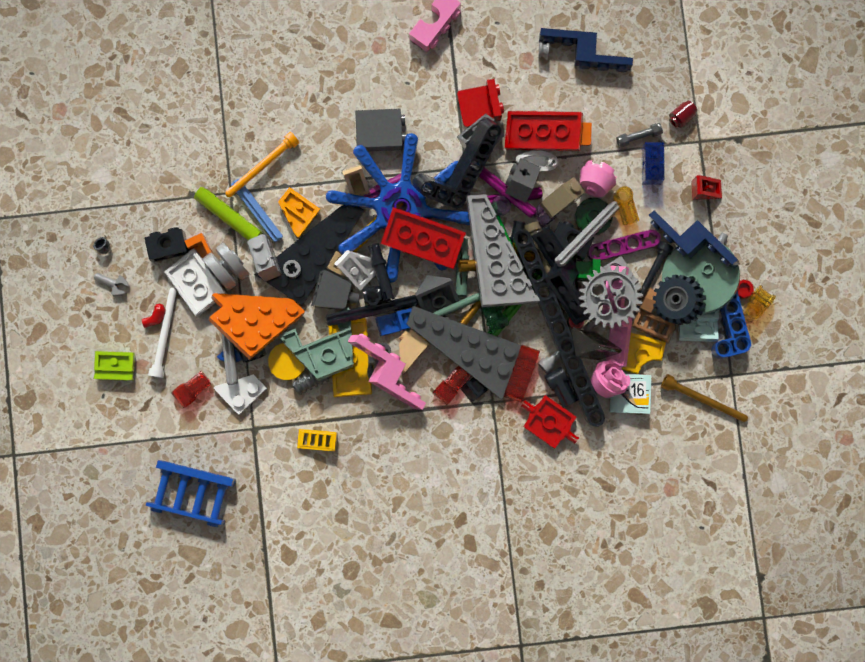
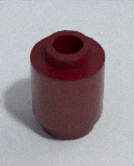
(683, 114)

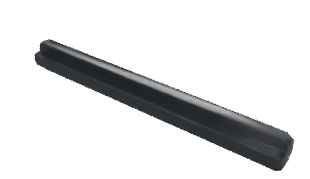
(367, 311)

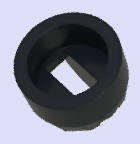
(102, 245)

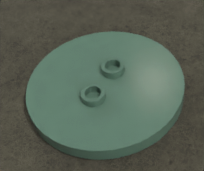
(713, 276)

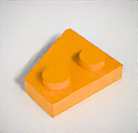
(297, 211)

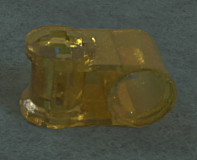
(759, 301)

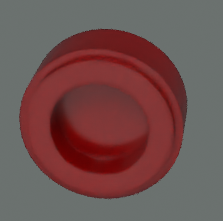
(745, 289)

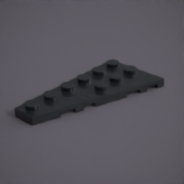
(314, 252)

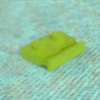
(114, 365)

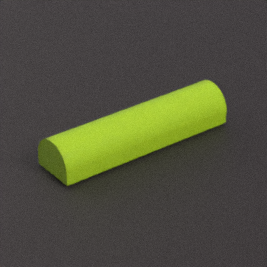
(226, 214)

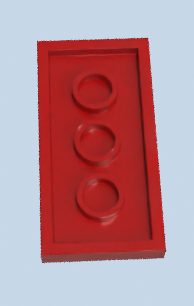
(543, 130)
(423, 238)

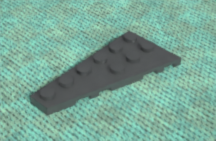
(476, 352)

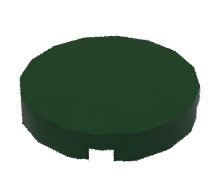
(588, 211)

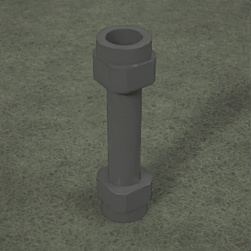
(654, 130)

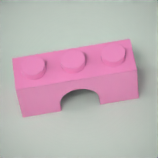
(426, 34)

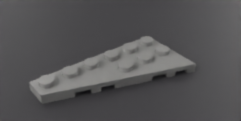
(497, 264)

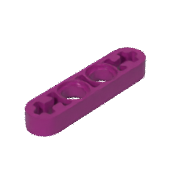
(623, 244)

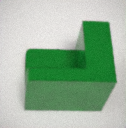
(586, 268)

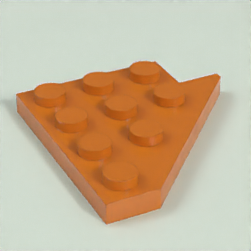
(253, 320)

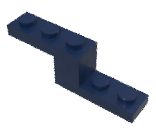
(585, 49)
(693, 240)

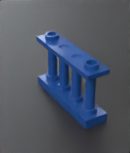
(186, 473)

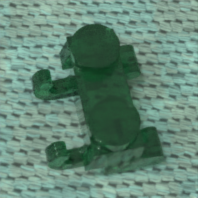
(494, 318)

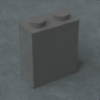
(380, 129)

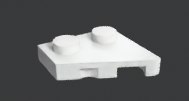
(356, 268)
(241, 394)

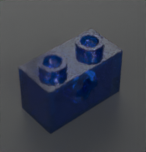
(653, 163)

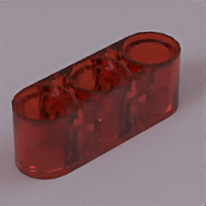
(521, 373)

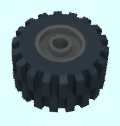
(679, 299)

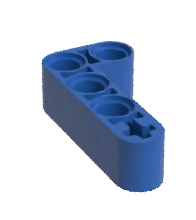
(733, 336)

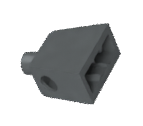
(333, 292)

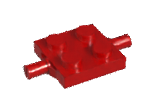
(549, 421)

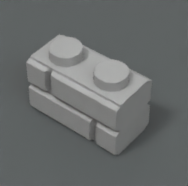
(264, 257)

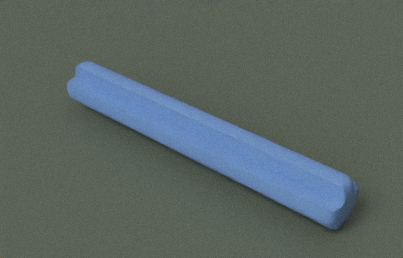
(259, 213)

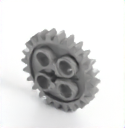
(594, 302)

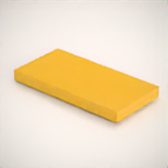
(355, 379)

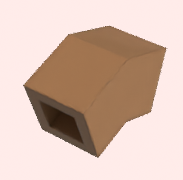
(647, 301)

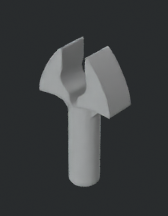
(112, 283)

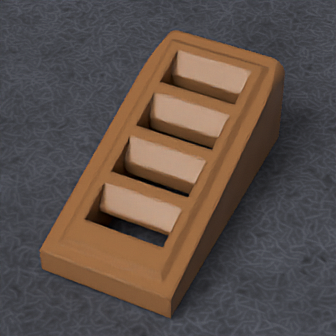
(658, 335)

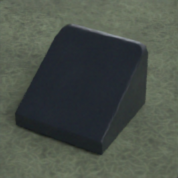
(473, 389)

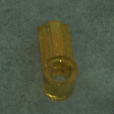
(627, 208)

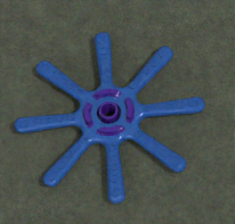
(389, 197)

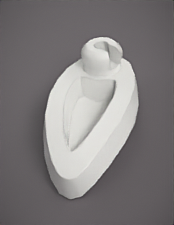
(543, 159)

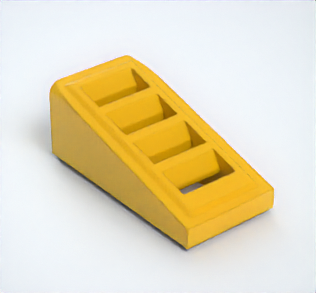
(333, 440)

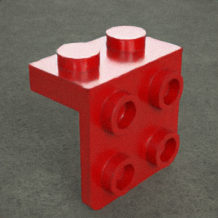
(480, 101)

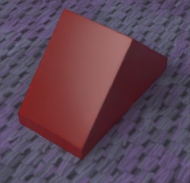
(706, 188)

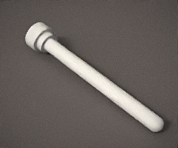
(157, 369)

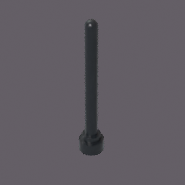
(664, 250)

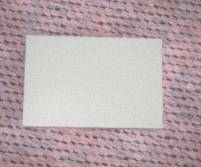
(194, 282)

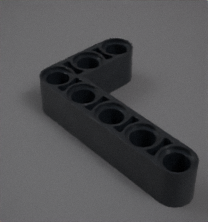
(464, 170)

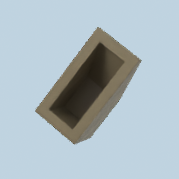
(562, 197)

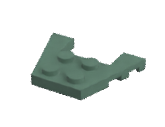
(325, 355)

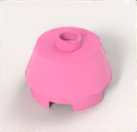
(597, 179)
(609, 379)

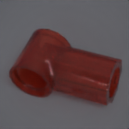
(448, 389)
(188, 392)

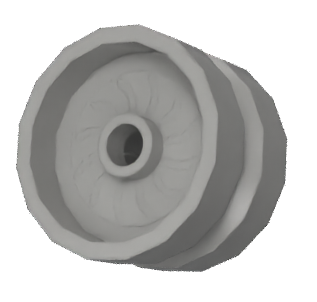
(226, 266)

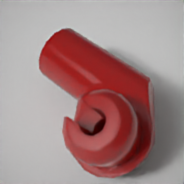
(156, 317)

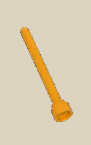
(289, 142)

